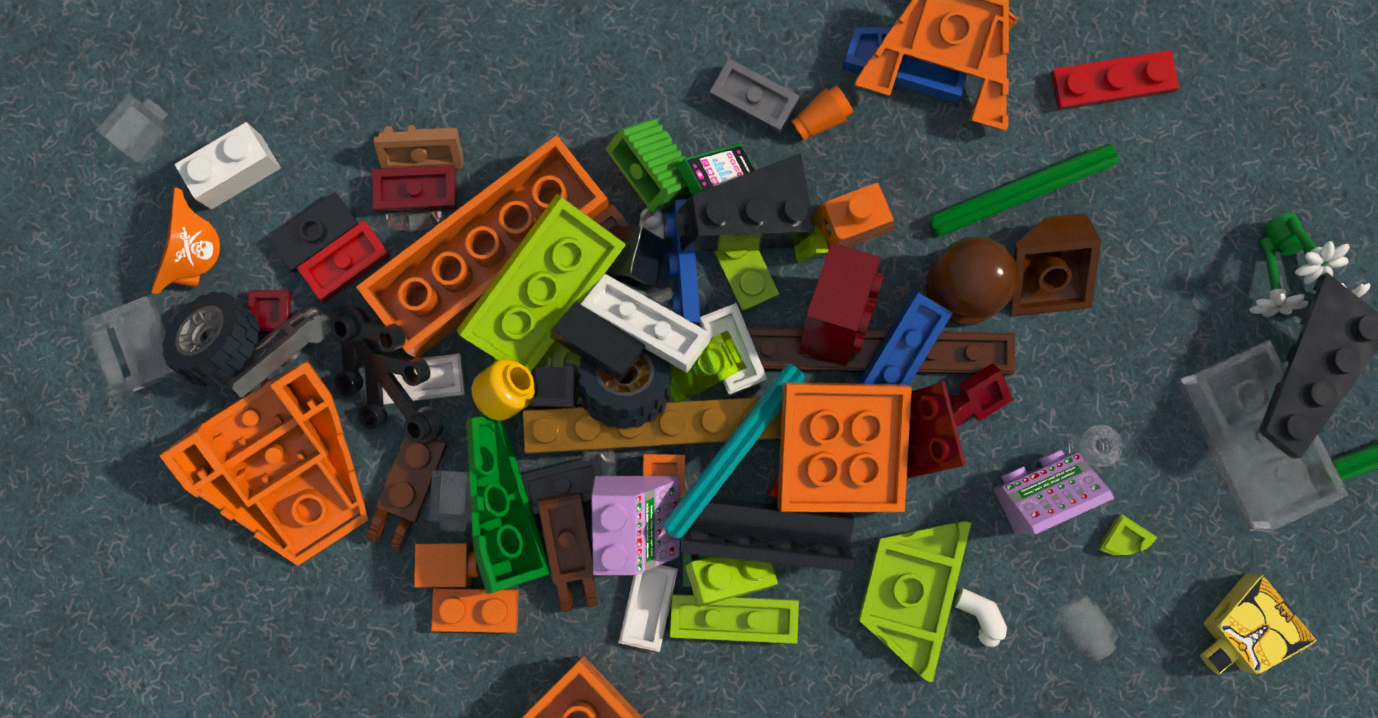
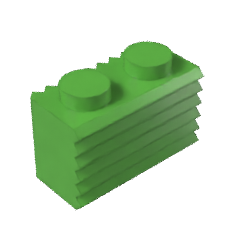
(649, 163)

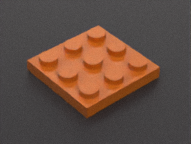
(843, 447)

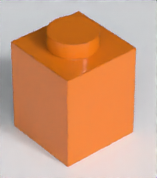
(445, 565)

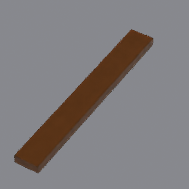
(949, 355)

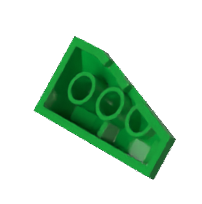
(502, 519)

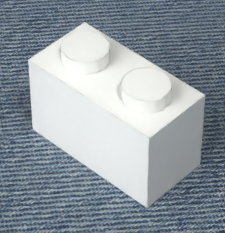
(227, 166)

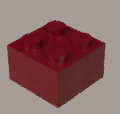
(842, 304)

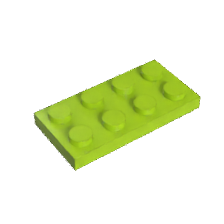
(539, 284)

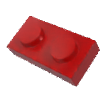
(343, 261)

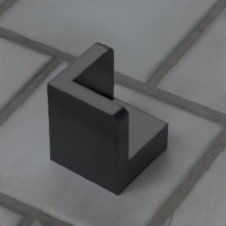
(639, 259)
(556, 387)

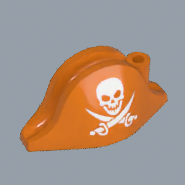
(189, 248)

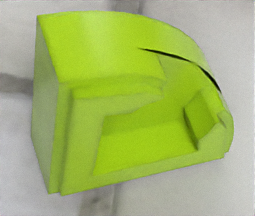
(812, 247)
(1125, 538)

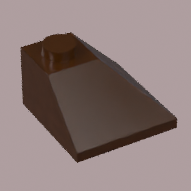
(1056, 266)

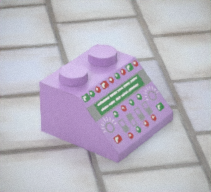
(1050, 493)
(629, 523)

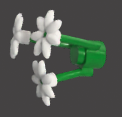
(1288, 237)

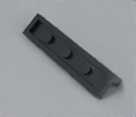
(771, 536)

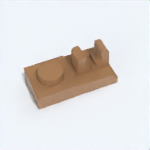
(419, 148)

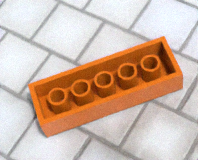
(451, 266)

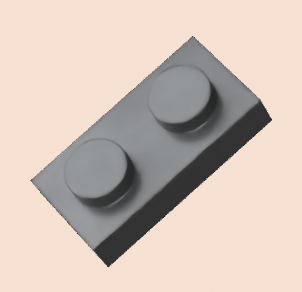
(754, 96)

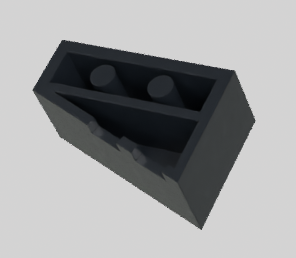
(750, 211)

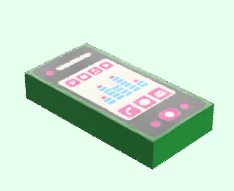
(714, 167)

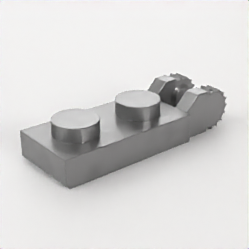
(280, 348)

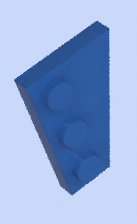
(911, 73)

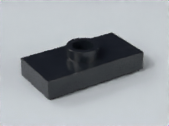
(313, 231)

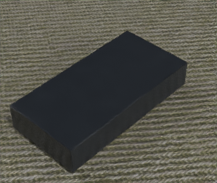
(597, 341)

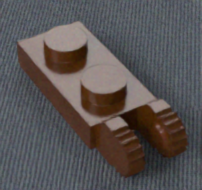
(406, 489)
(568, 546)

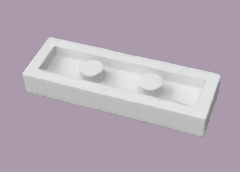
(648, 322)

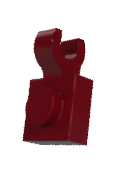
(980, 395)

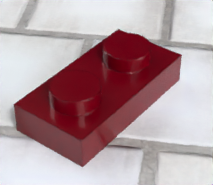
(414, 189)

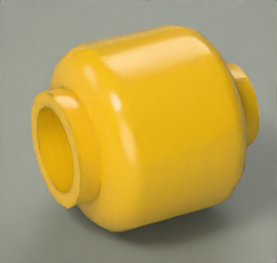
(503, 389)

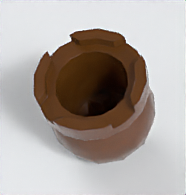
(972, 279)

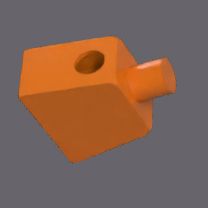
(855, 217)

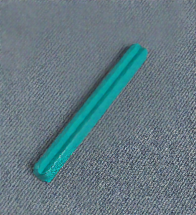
(730, 455)

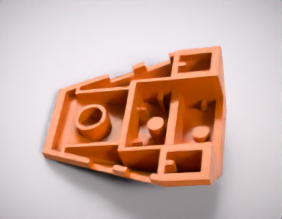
(276, 465)

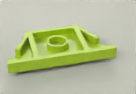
(913, 592)

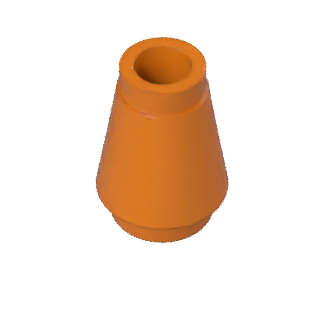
(823, 113)

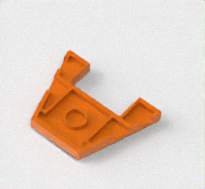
(955, 36)

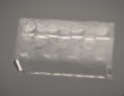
(1229, 407)

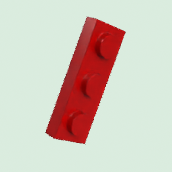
(1114, 80)

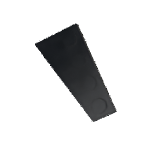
(1328, 358)

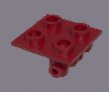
(932, 433)

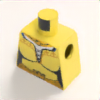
(1253, 628)

